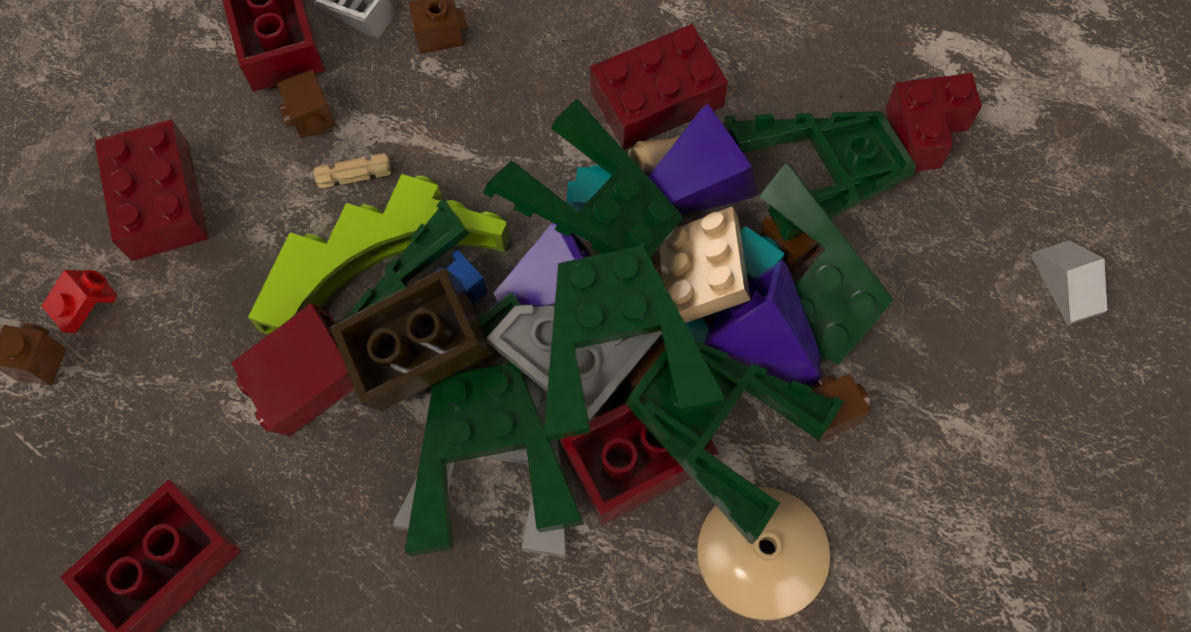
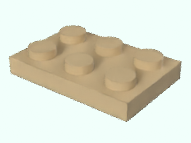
(705, 265)

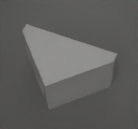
(1074, 280)

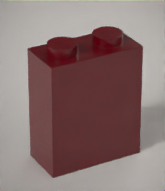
(294, 372)

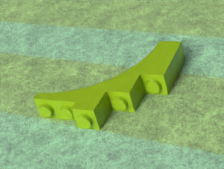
(315, 269)

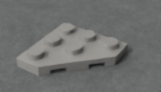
(526, 342)

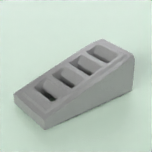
(371, 21)

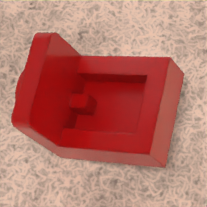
(75, 297)

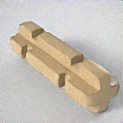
(352, 170)

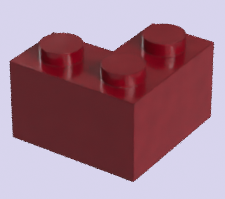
(928, 111)

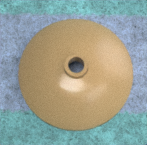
(760, 583)

